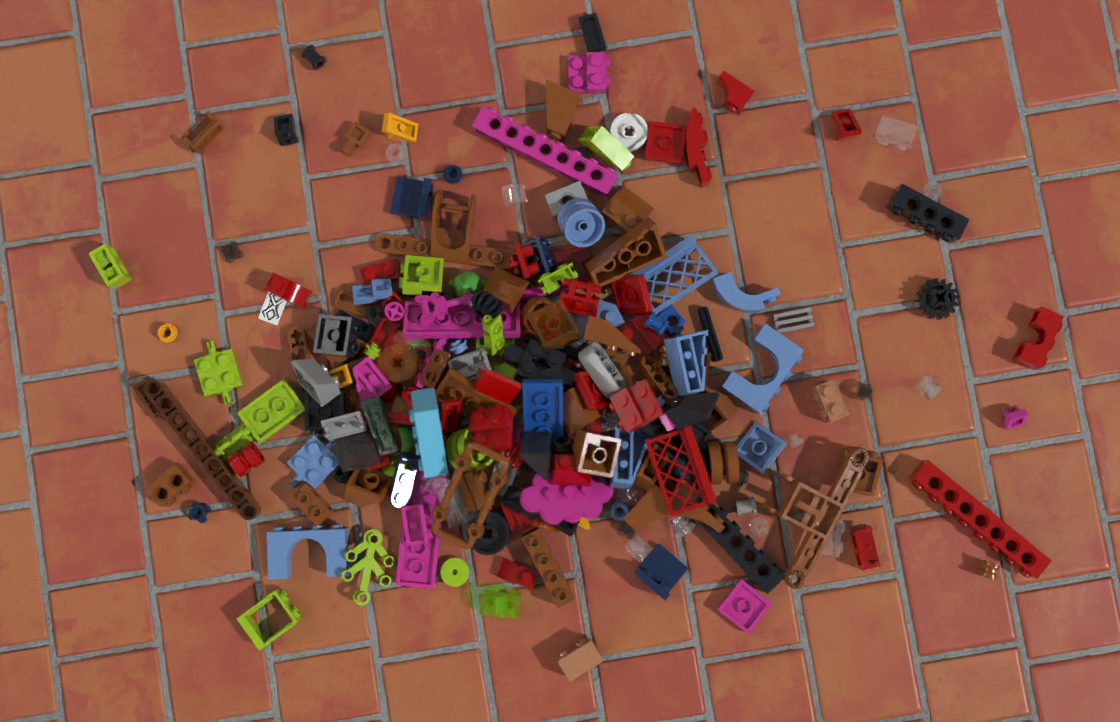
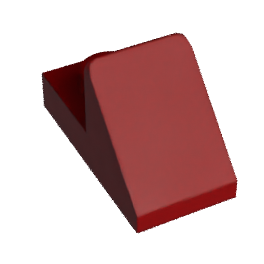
(846, 124)
(518, 573)

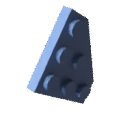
(606, 311)

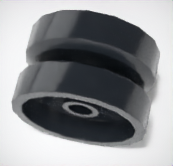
(500, 536)

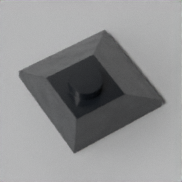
(690, 408)

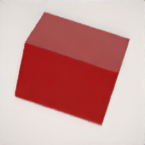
(496, 385)

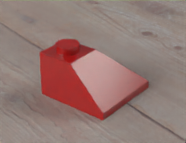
(564, 471)

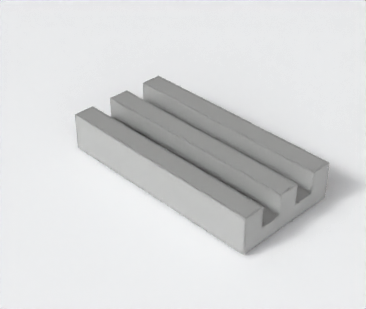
(809, 317)

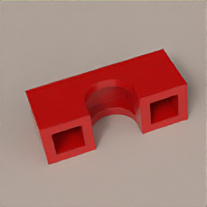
(1047, 326)

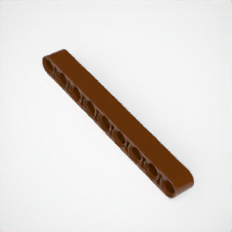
(194, 444)

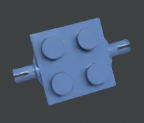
(314, 462)

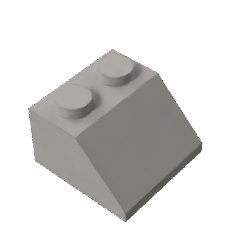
(316, 380)

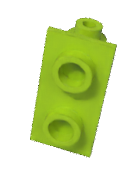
(550, 280)
(493, 333)
(233, 441)

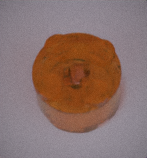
(389, 362)

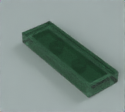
(380, 425)

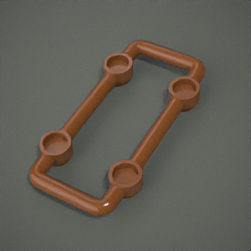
(497, 479)

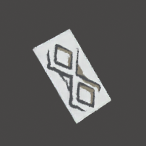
(272, 308)

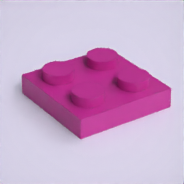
(744, 606)

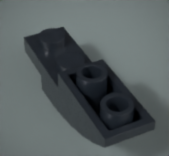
(512, 499)

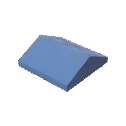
(759, 447)

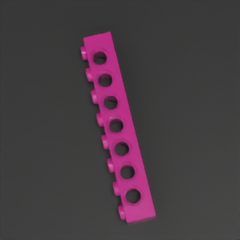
(516, 144)

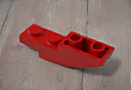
(695, 141)

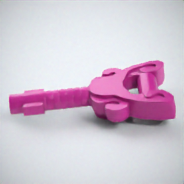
(440, 306)

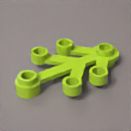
(367, 564)

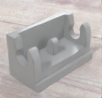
(468, 363)
(344, 425)

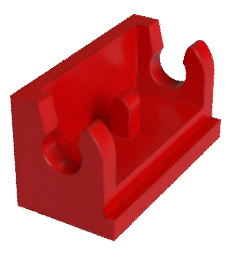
(864, 548)

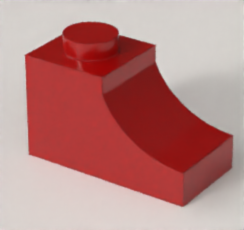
(736, 92)
(288, 290)

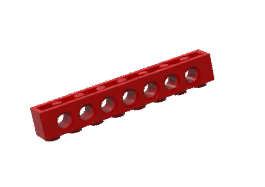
(1036, 560)

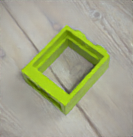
(254, 630)

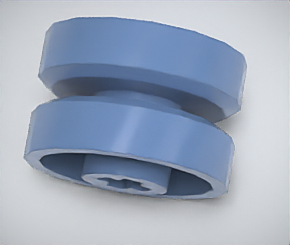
(581, 222)

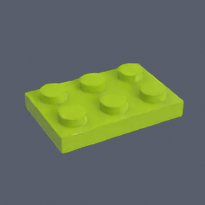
(272, 411)

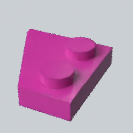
(370, 379)

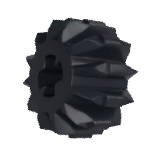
(485, 304)

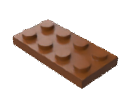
(459, 387)

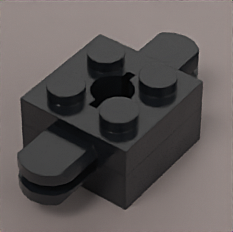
(539, 363)

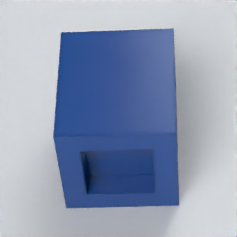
(672, 312)

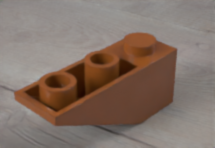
(607, 334)

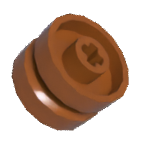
(722, 462)

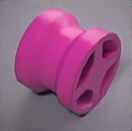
(394, 311)

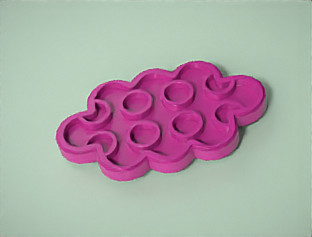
(565, 501)

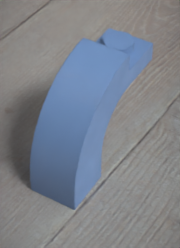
(736, 299)

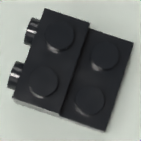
(337, 335)
(315, 413)

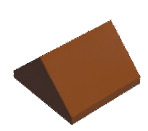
(575, 412)

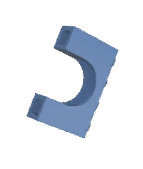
(785, 356)
(282, 541)

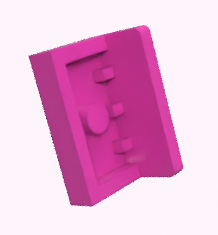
(416, 524)

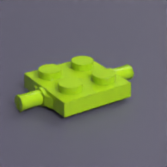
(218, 372)

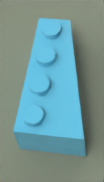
(428, 432)

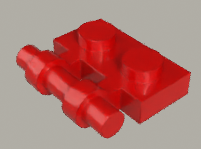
(580, 303)

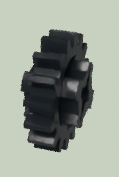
(930, 294)

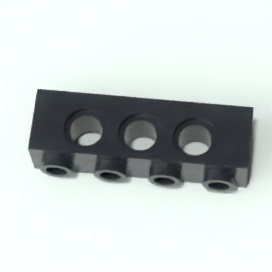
(954, 221)

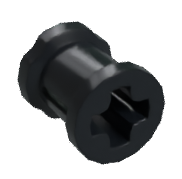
(313, 57)

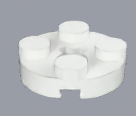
(630, 121)

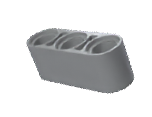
(602, 369)

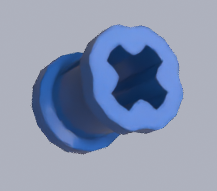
(656, 324)

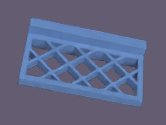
(676, 255)

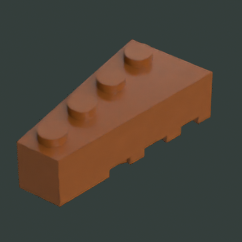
(628, 254)

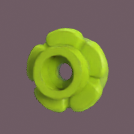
(372, 350)

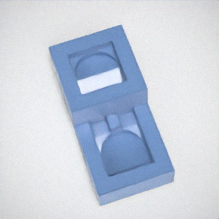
(377, 291)

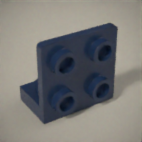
(412, 198)
(660, 571)

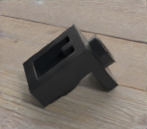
(285, 129)

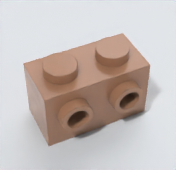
(829, 401)
(579, 659)

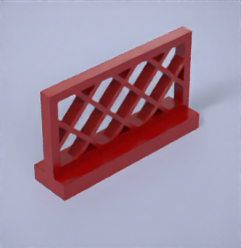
(697, 465)

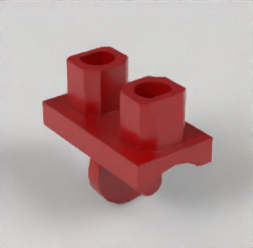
(528, 269)

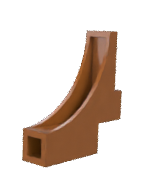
(653, 507)

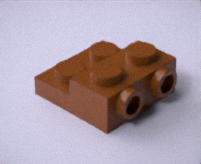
(871, 471)

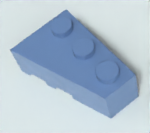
(686, 361)
(629, 457)

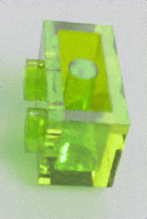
(500, 603)

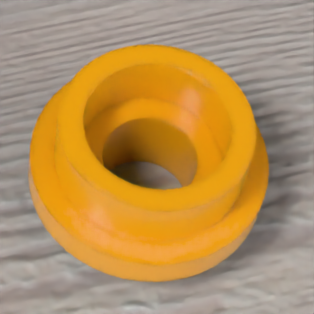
(162, 332)

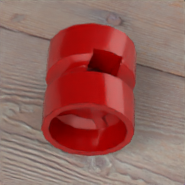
(248, 457)

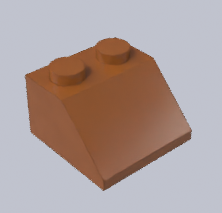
(626, 210)
(595, 452)

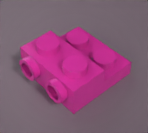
(588, 73)

